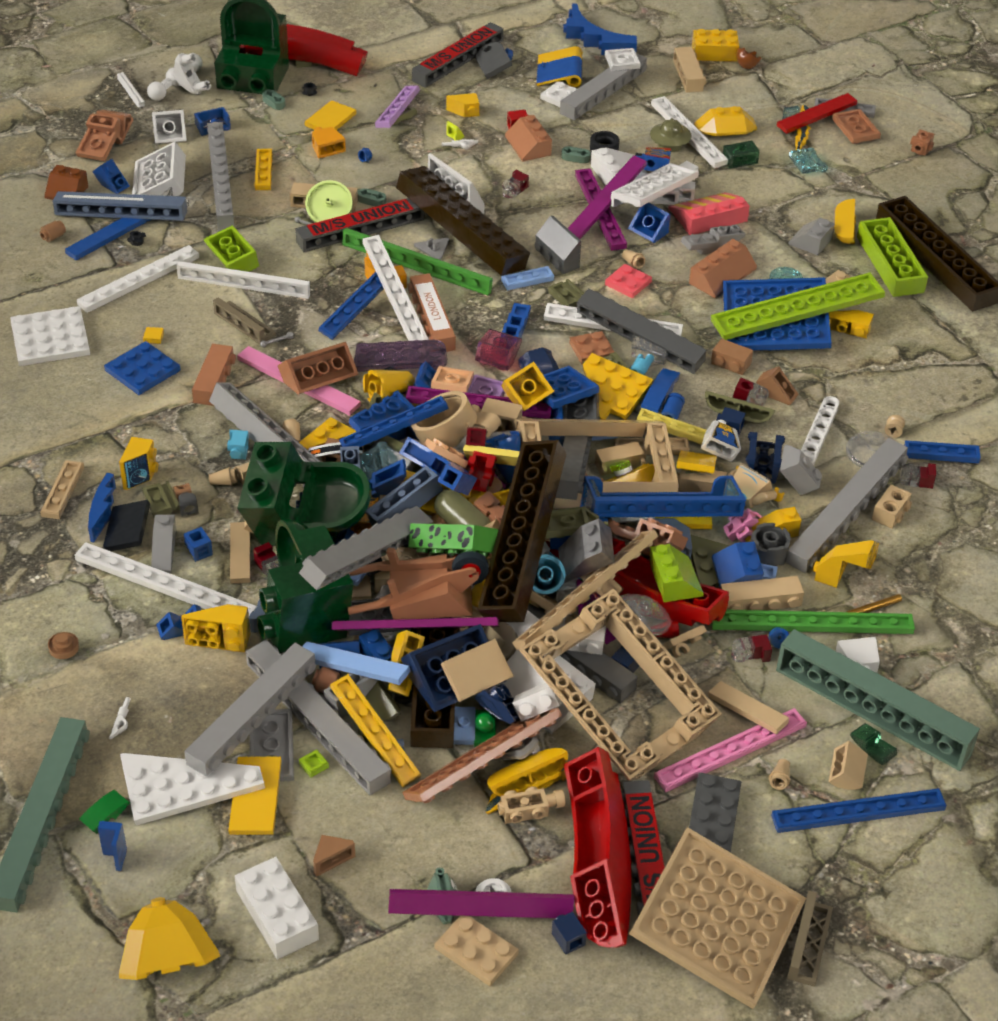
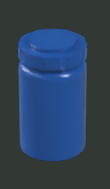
(673, 405)

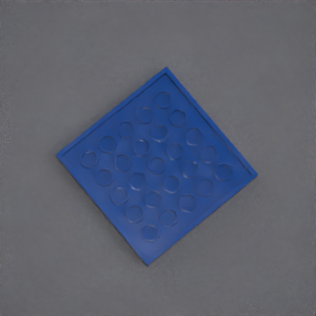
(802, 334)

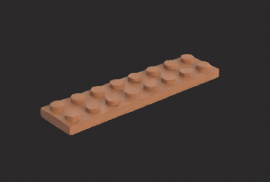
(478, 757)

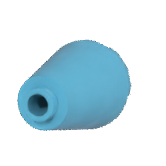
(553, 571)

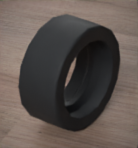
(604, 137)

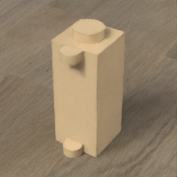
(612, 455)
(697, 481)

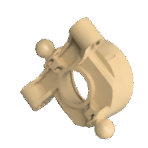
(452, 424)

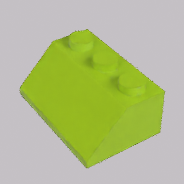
(233, 250)
(674, 573)

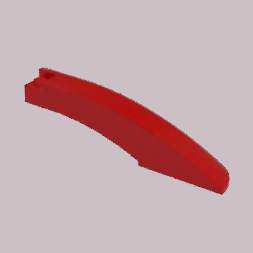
(321, 48)
(639, 579)
(600, 849)

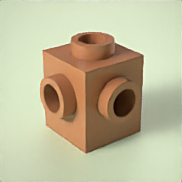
(922, 142)

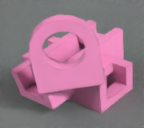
(740, 523)

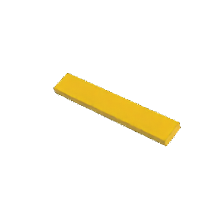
(375, 730)

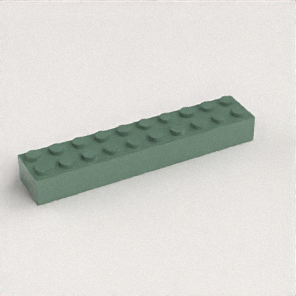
(877, 699)

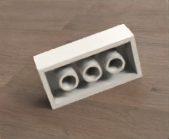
(276, 907)

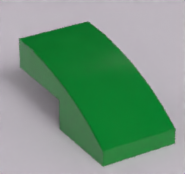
(104, 809)

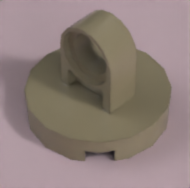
(504, 636)

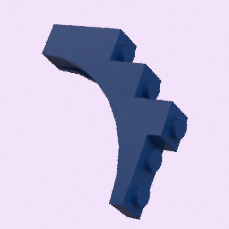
(593, 36)
(449, 473)

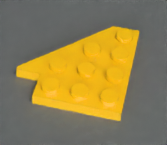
(618, 386)

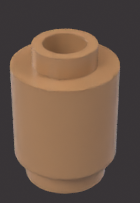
(52, 231)

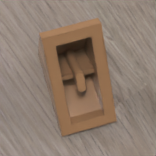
(331, 853)

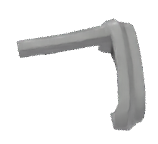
(521, 752)

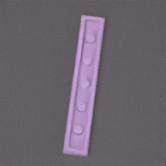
(397, 106)

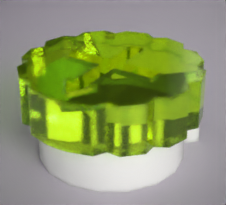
(621, 468)

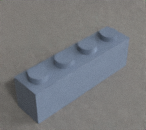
(411, 493)

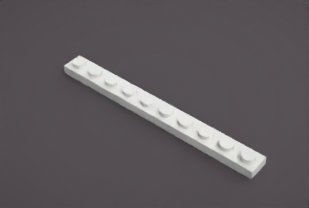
(155, 578)

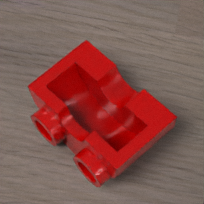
(482, 467)

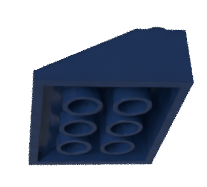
(427, 669)

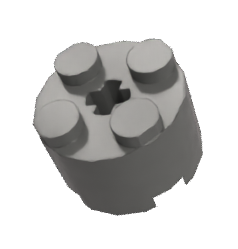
(771, 543)

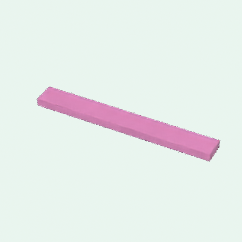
(324, 394)
(725, 752)

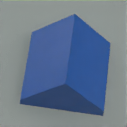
(650, 222)

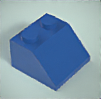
(738, 563)

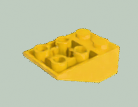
(218, 628)

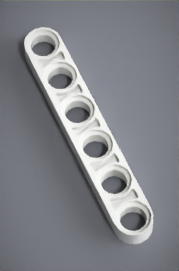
(819, 432)

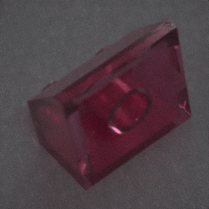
(498, 349)

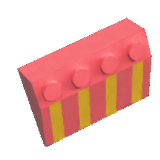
(711, 211)

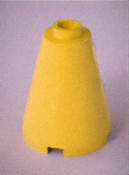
(386, 382)

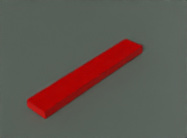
(816, 113)

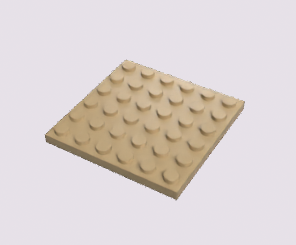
(718, 917)

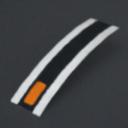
(331, 448)

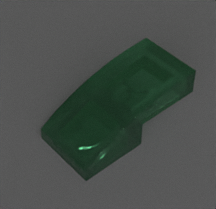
(870, 741)

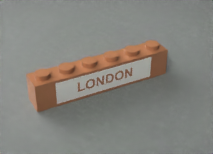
(431, 310)

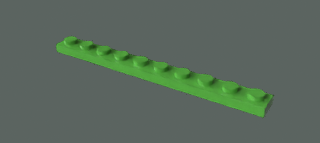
(424, 264)
(816, 621)

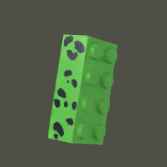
(452, 539)

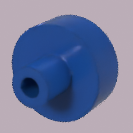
(777, 636)

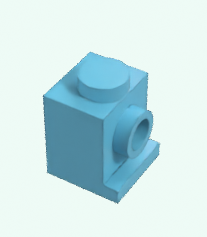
(238, 444)

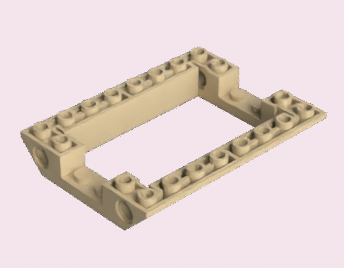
(655, 441)
(652, 657)

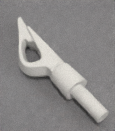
(465, 144)
(120, 720)

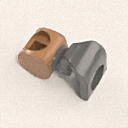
(185, 498)

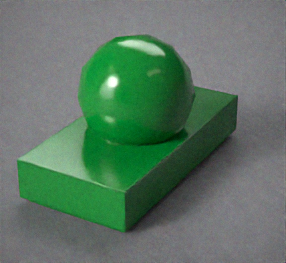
(484, 726)

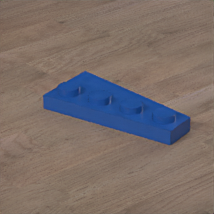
(380, 411)

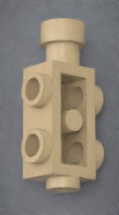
(528, 804)

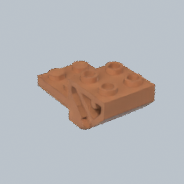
(102, 132)
(666, 533)

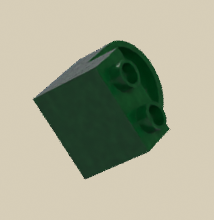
(251, 25)
(332, 494)
(293, 606)

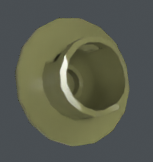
(670, 135)

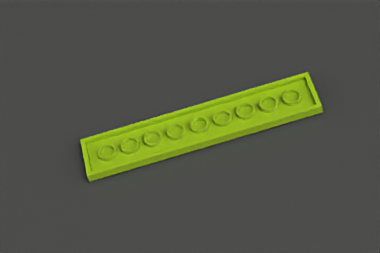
(797, 306)

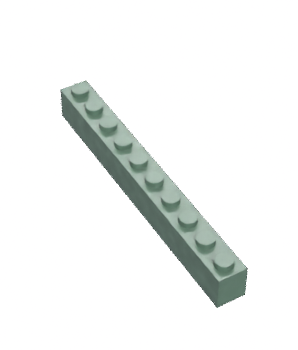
(40, 812)

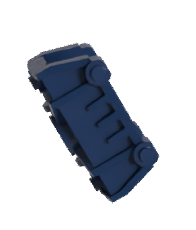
(773, 460)

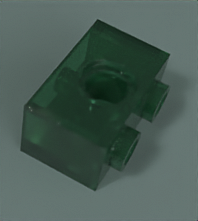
(741, 154)

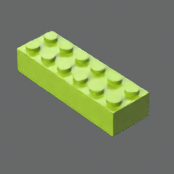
(892, 257)

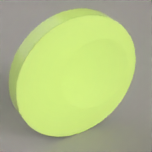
(328, 200)

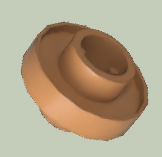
(63, 645)

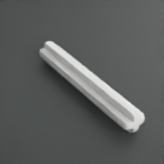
(133, 93)

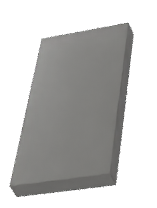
(275, 738)

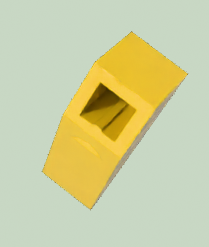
(851, 322)

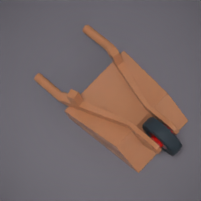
(427, 585)

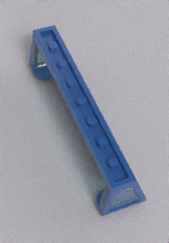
(723, 500)

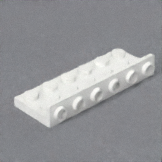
(653, 185)

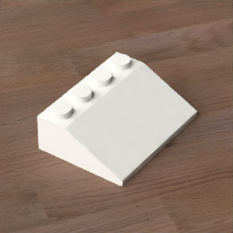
(608, 163)
(160, 171)
(456, 181)
(527, 678)

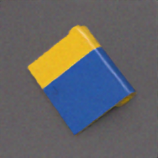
(560, 66)

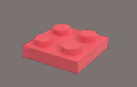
(628, 280)

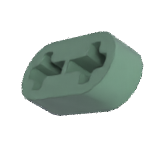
(273, 99)
(575, 154)
(371, 197)

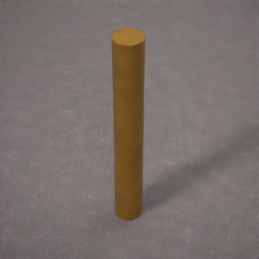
(878, 604)

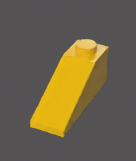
(783, 518)
(404, 643)

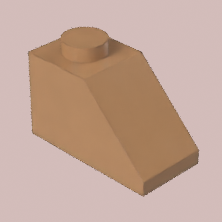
(778, 385)

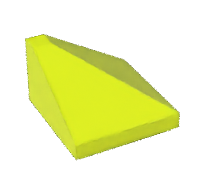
(453, 131)

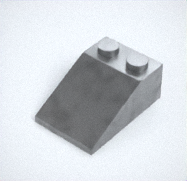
(587, 550)

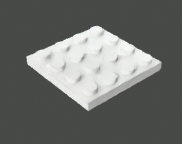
(49, 336)

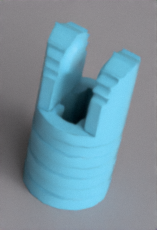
(642, 365)

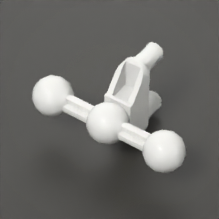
(182, 75)

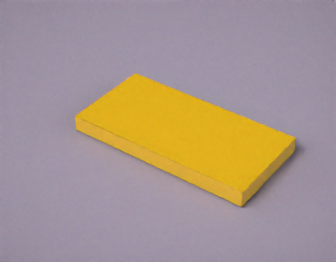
(256, 811)

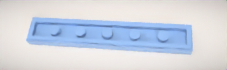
(358, 663)

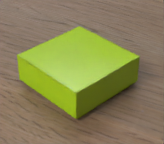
(313, 763)

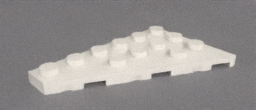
(169, 786)

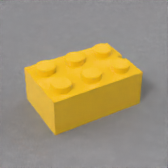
(715, 45)

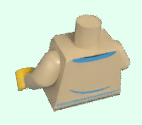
(755, 486)

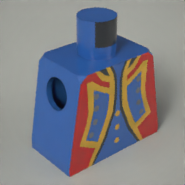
(655, 157)

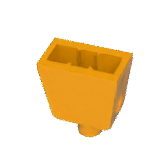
(327, 142)

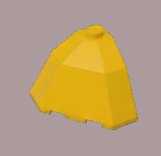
(833, 564)
(165, 939)

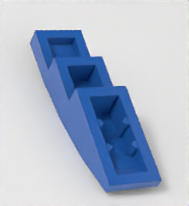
(517, 320)
(660, 389)
(101, 506)

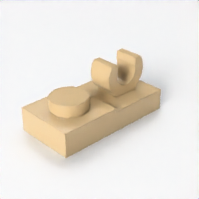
(679, 642)

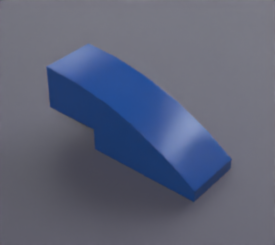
(387, 479)

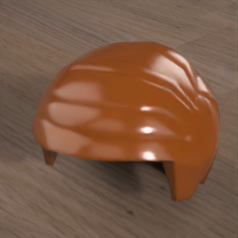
(747, 60)

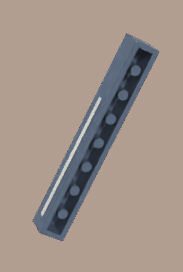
(120, 205)

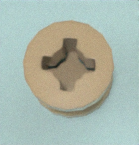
(894, 426)

